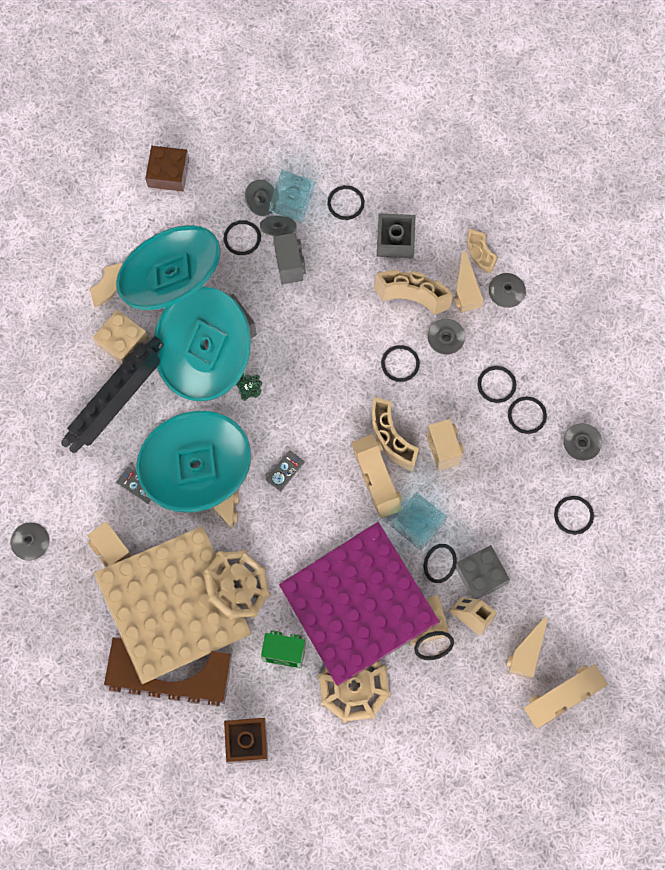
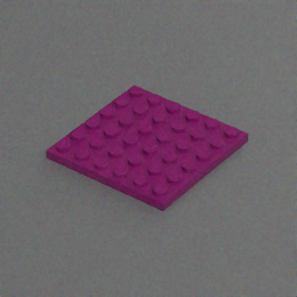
(358, 603)

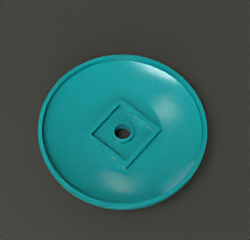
(184, 251)
(185, 362)
(191, 438)

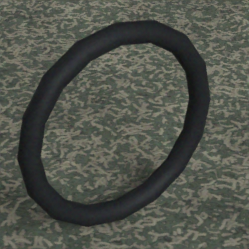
(345, 217)
(237, 223)
(405, 348)
(491, 399)
(530, 399)
(571, 531)
(453, 565)
(430, 635)

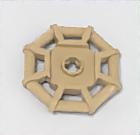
(246, 580)
(356, 698)

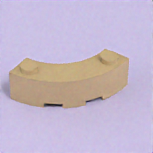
(413, 287)
(393, 445)
(376, 477)
(568, 694)

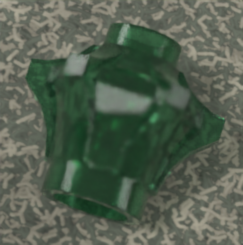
(249, 386)

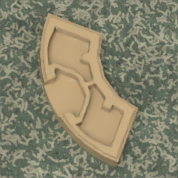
(479, 251)
(107, 286)

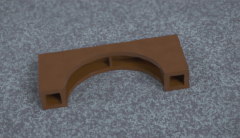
(206, 685)

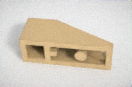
(467, 292)
(525, 657)

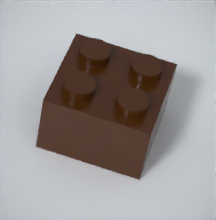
(167, 168)
(246, 740)

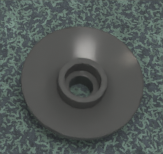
(264, 191)
(277, 225)
(504, 297)
(448, 328)
(585, 433)
(36, 547)

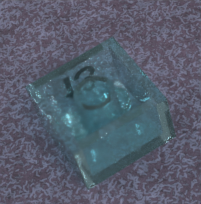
(292, 196)
(418, 521)

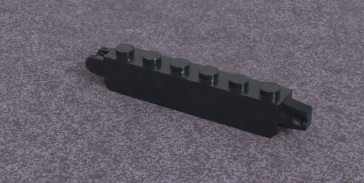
(113, 395)

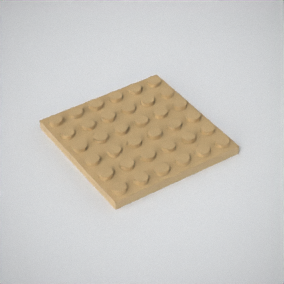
(164, 605)

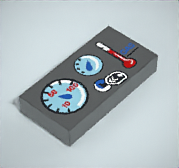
(285, 470)
(131, 483)

